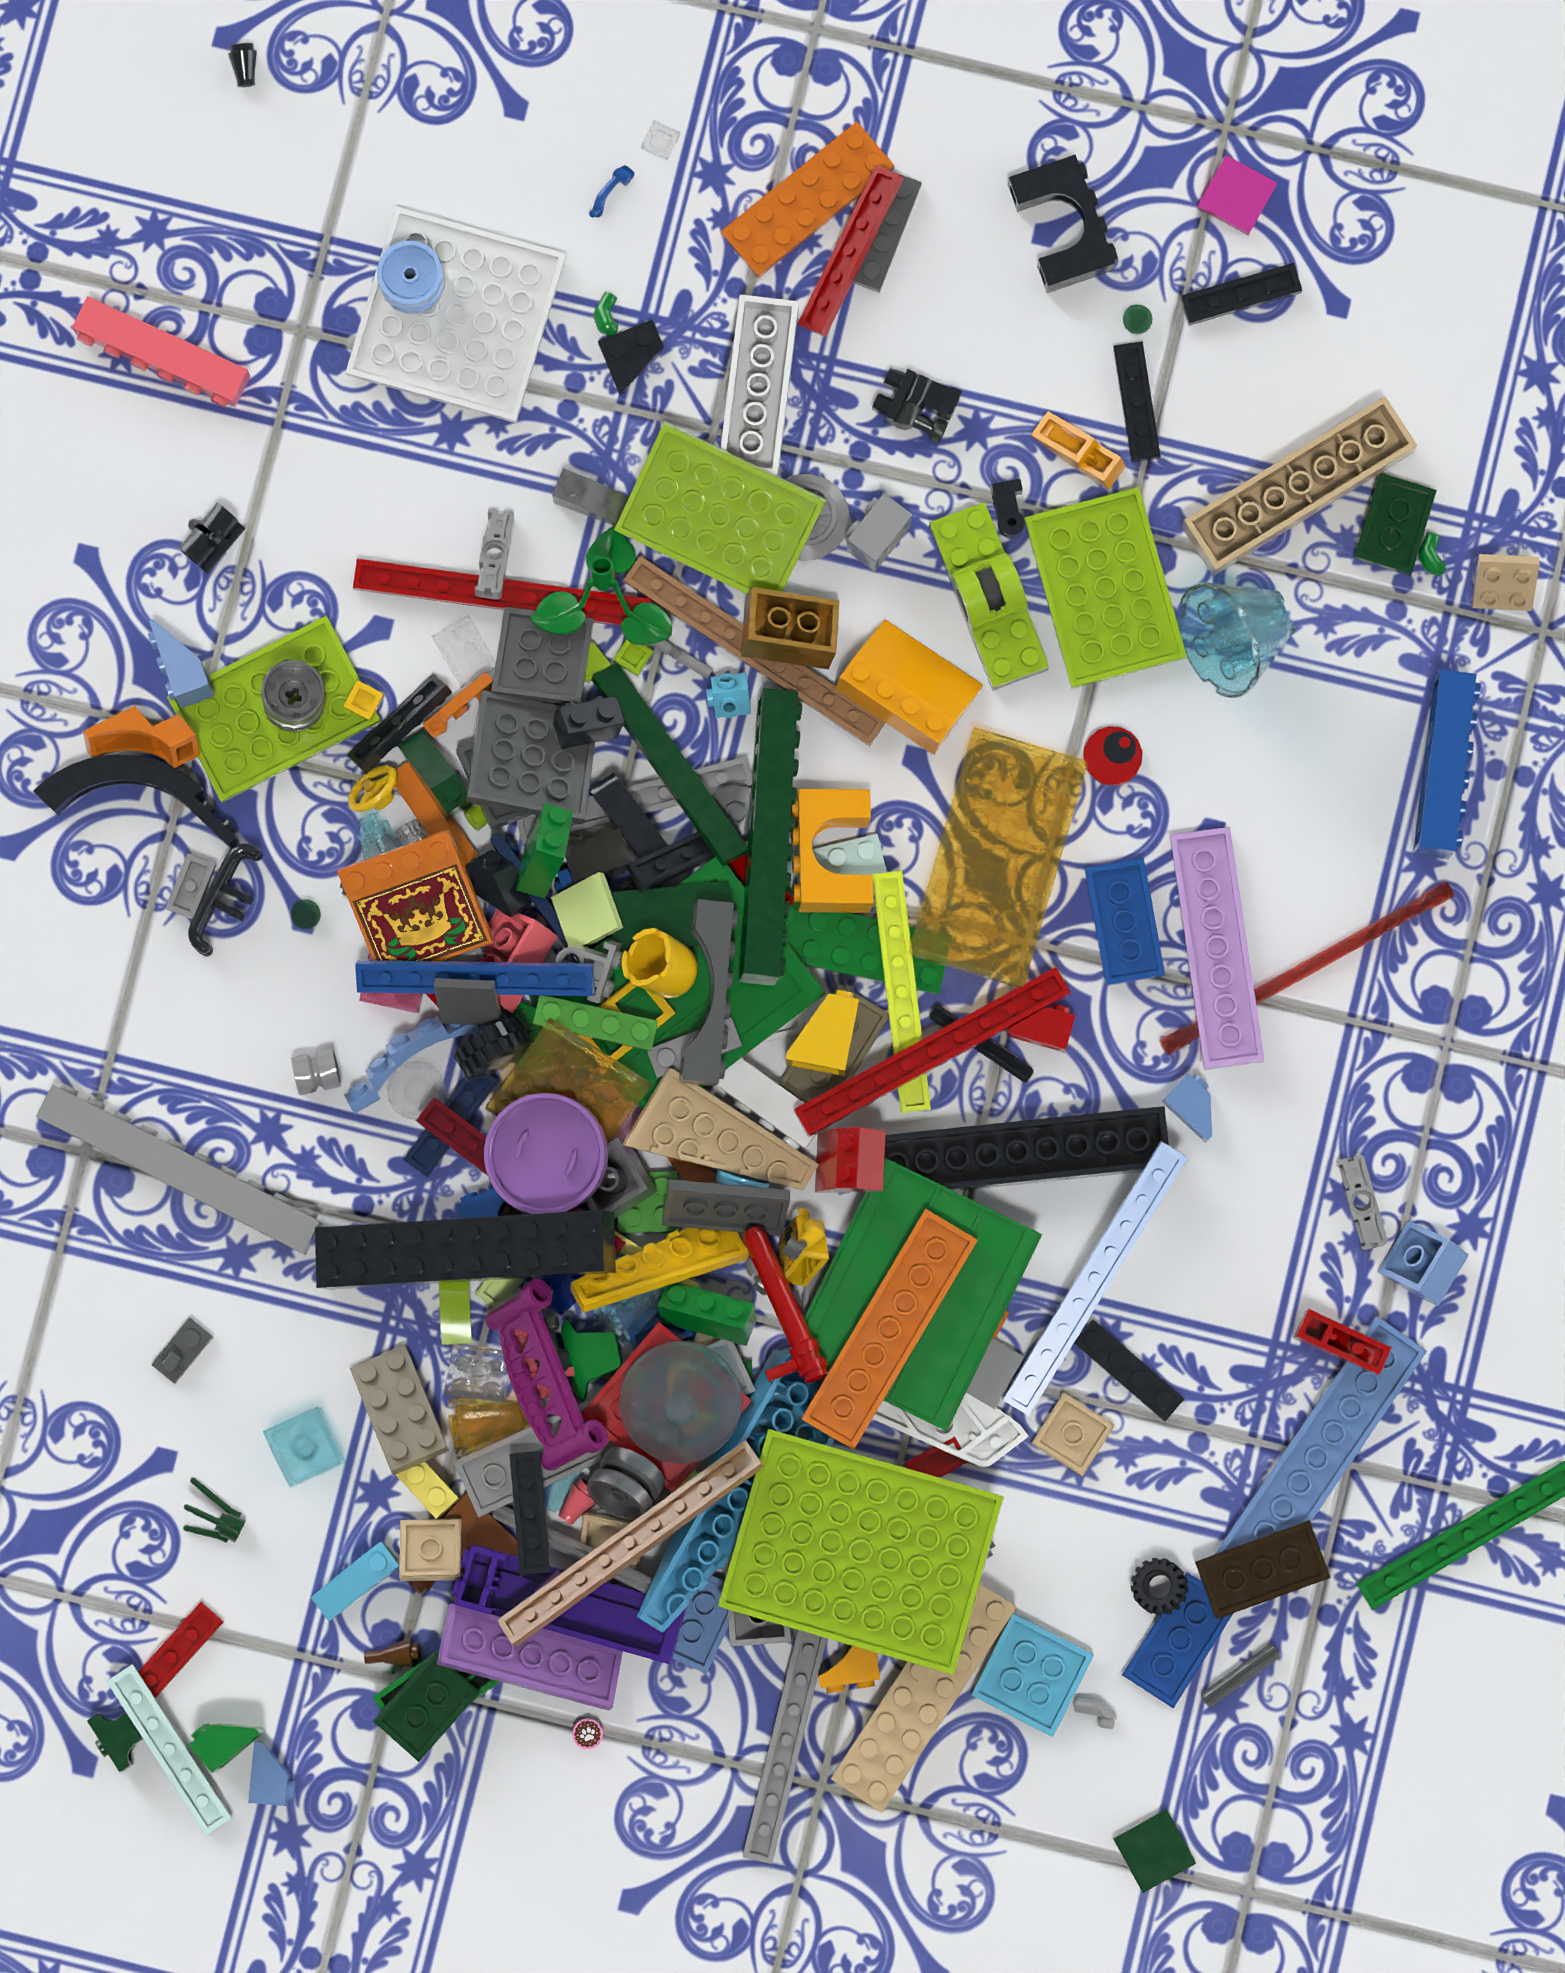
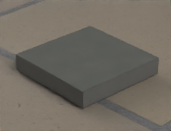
(467, 1001)

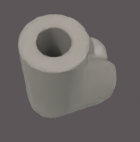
(1096, 1708)

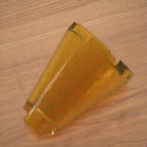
(483, 1422)

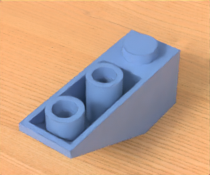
(185, 671)

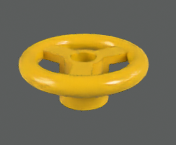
(377, 793)

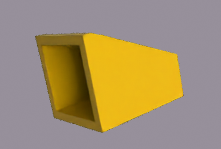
(827, 1036)

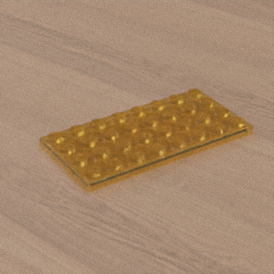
(998, 858)

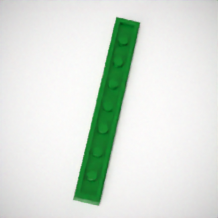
(1464, 1537)

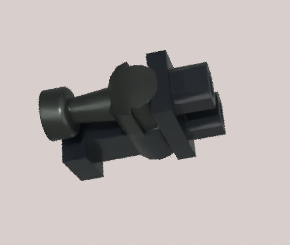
(912, 396)

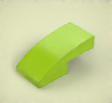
(455, 1313)

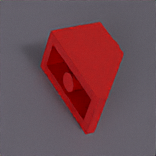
(1045, 1028)

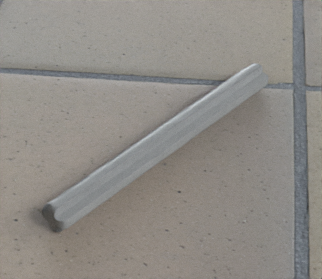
(577, 1550)

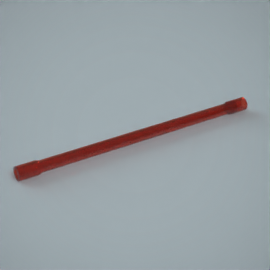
(1427, 901)

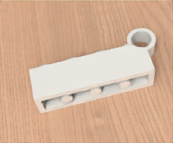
(766, 1100)

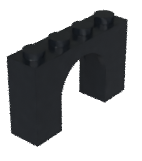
(1066, 183)

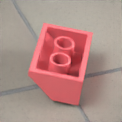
(517, 941)

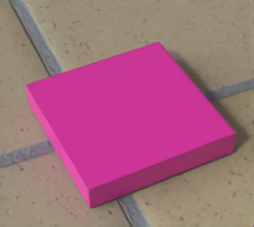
(1237, 195)

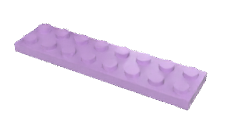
(1217, 948)

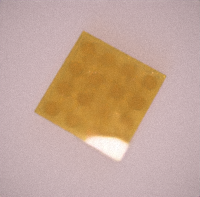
(576, 1069)

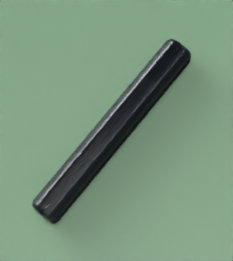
(988, 1048)

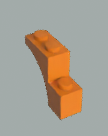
(132, 732)

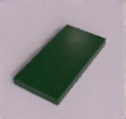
(665, 910)

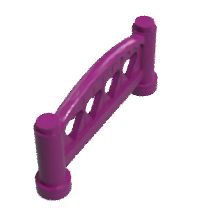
(574, 1435)

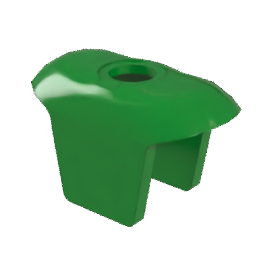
(590, 1355)

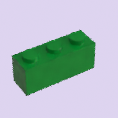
(707, 1313)

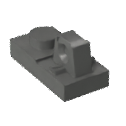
(182, 1350)

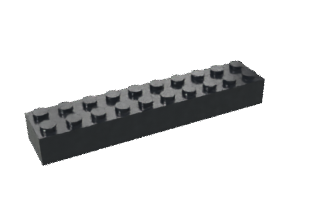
(1032, 1149)
(465, 1250)

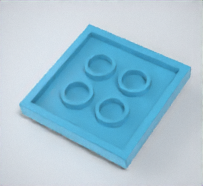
(1032, 1675)

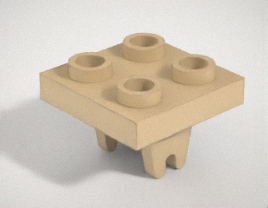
(1505, 582)

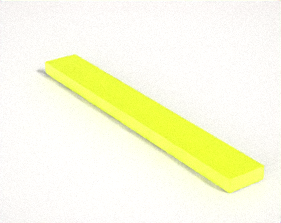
(899, 980)

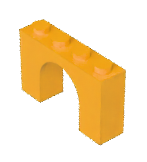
(817, 887)

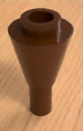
(402, 1653)

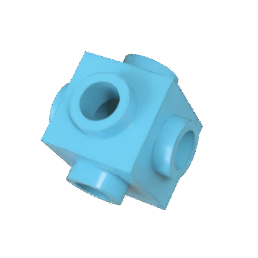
(729, 695)

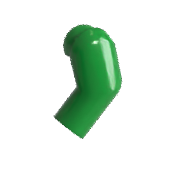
(603, 317)
(1429, 558)

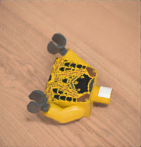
(801, 1250)

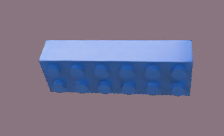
(1445, 764)

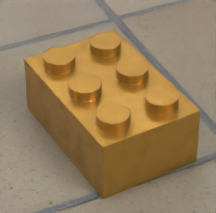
(790, 628)

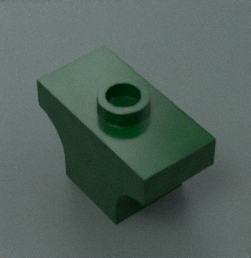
(116, 1739)

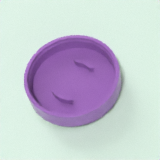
(545, 1154)

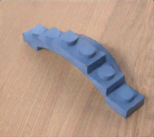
(401, 1049)

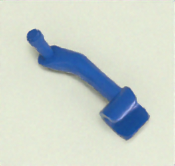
(622, 175)

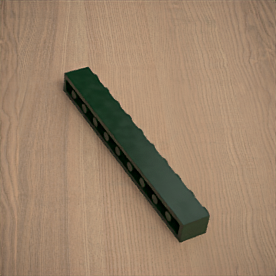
(769, 837)

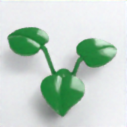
(607, 556)

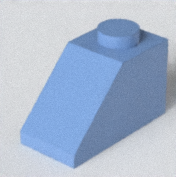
(1192, 1105)
(269, 1778)

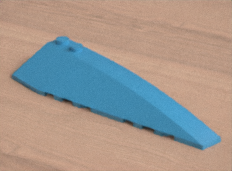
(711, 1536)

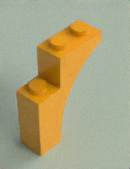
(856, 1667)

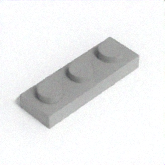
(669, 1053)

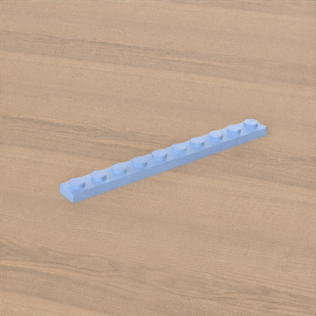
(1094, 1278)

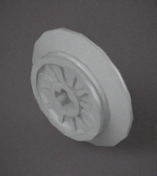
(832, 521)

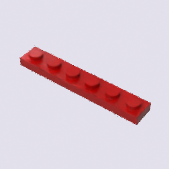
(850, 251)

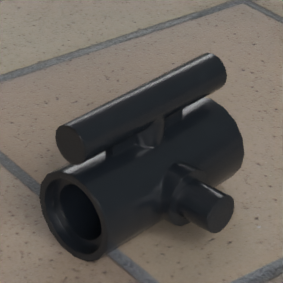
(211, 537)

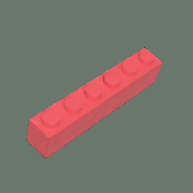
(161, 352)

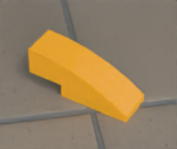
(1079, 450)

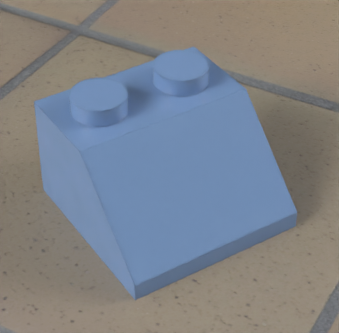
(1423, 1262)

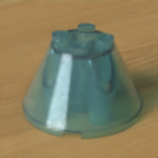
(1233, 633)

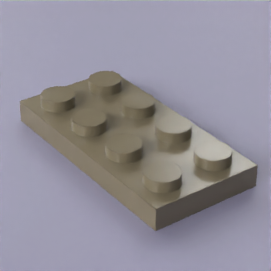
(399, 1409)

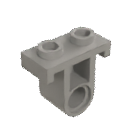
(603, 966)

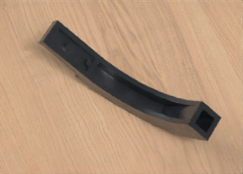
(110, 770)

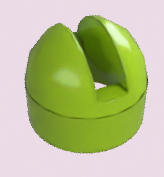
(475, 817)

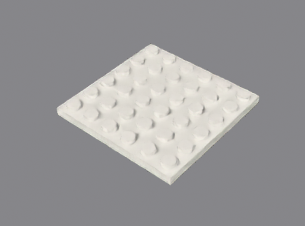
(482, 332)

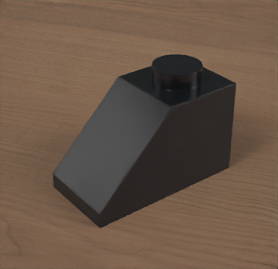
(496, 883)

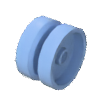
(414, 294)

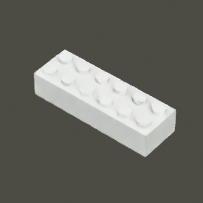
(760, 380)

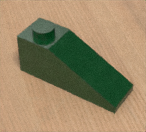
(435, 775)

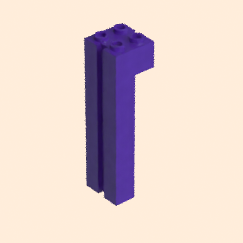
(602, 1617)

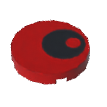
(1112, 756)

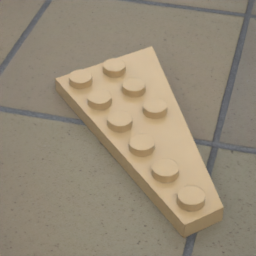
(703, 1130)

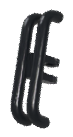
(215, 892)

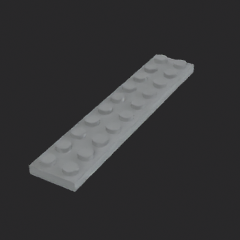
(488, 1471)

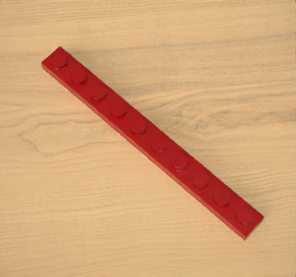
(460, 589)
(931, 1052)

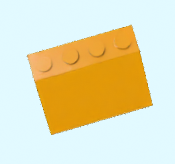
(908, 686)

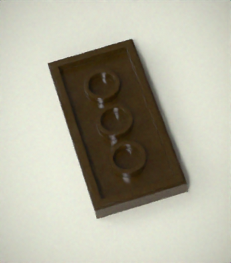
(1262, 1569)

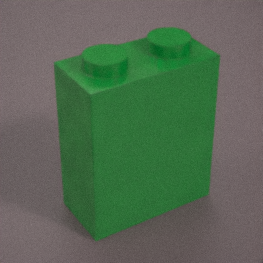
(544, 850)

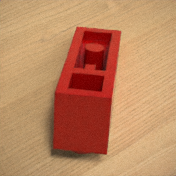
(1341, 1342)

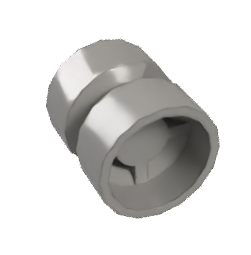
(316, 1072)

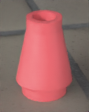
(577, 1502)

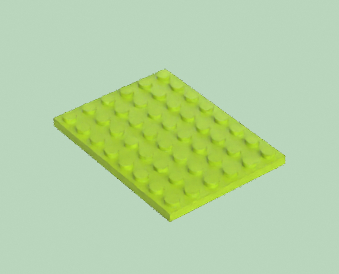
(861, 1551)

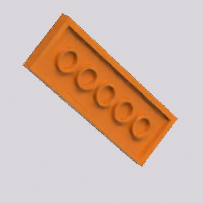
(805, 200)

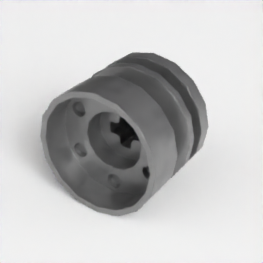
(283, 682)

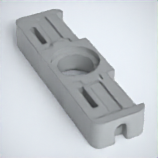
(493, 571)
(1369, 1222)

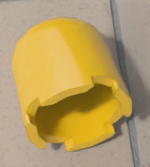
(660, 964)

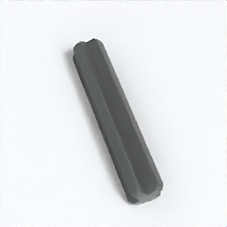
(1240, 1675)

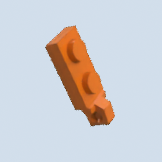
(457, 706)

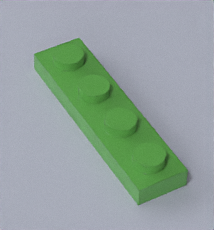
(597, 1022)

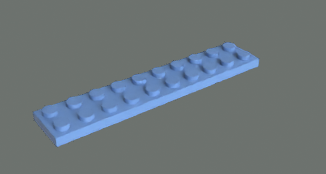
(1327, 1441)

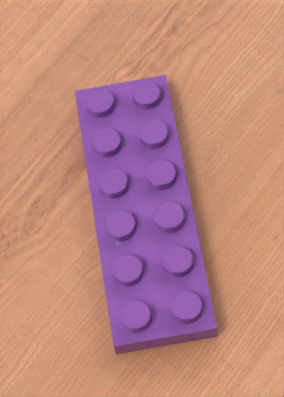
(542, 1663)

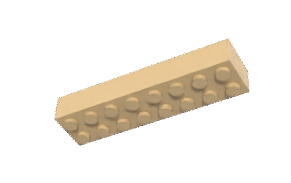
(1299, 486)
(915, 1710)

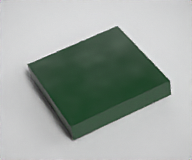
(1154, 1851)

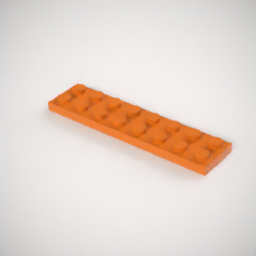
(889, 1329)

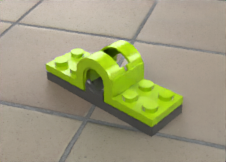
(989, 596)

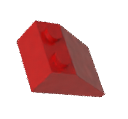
(850, 1160)

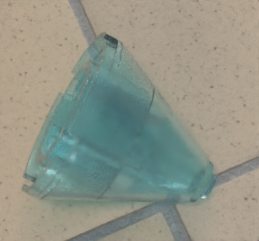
(680, 1402)

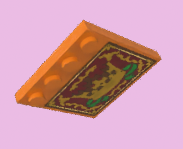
(416, 902)

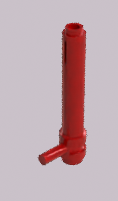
(803, 1347)

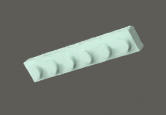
(169, 1749)

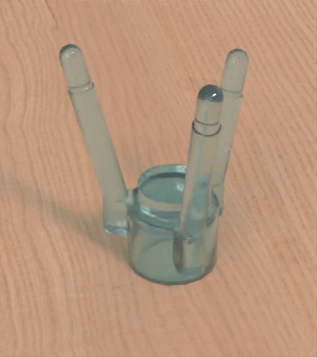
(373, 829)

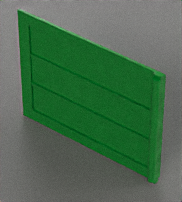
(754, 1008)
(969, 1314)

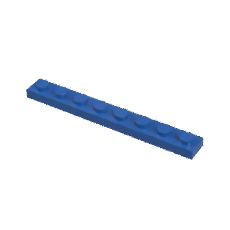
(509, 977)

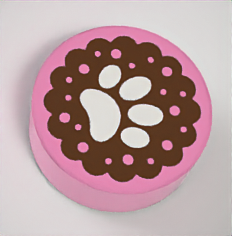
(587, 1733)

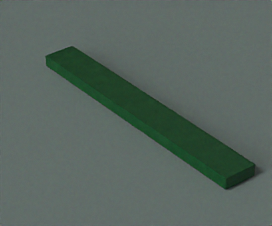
(671, 766)

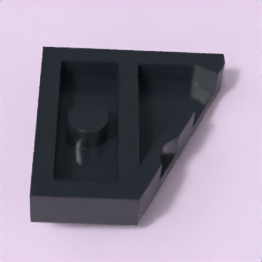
(630, 353)

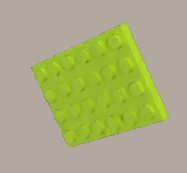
(719, 513)
(1105, 588)
(235, 735)

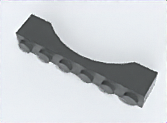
(712, 930)

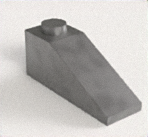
(588, 497)

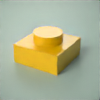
(363, 700)

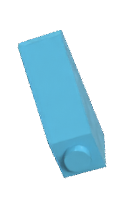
(356, 1581)

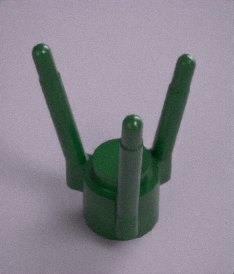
(228, 1525)

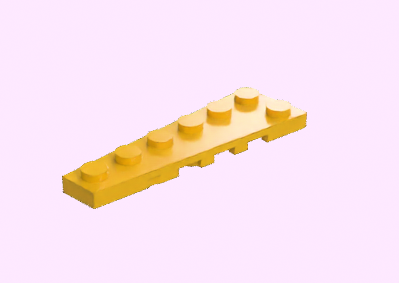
(661, 1264)

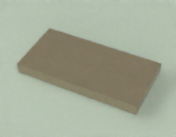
(809, 1084)

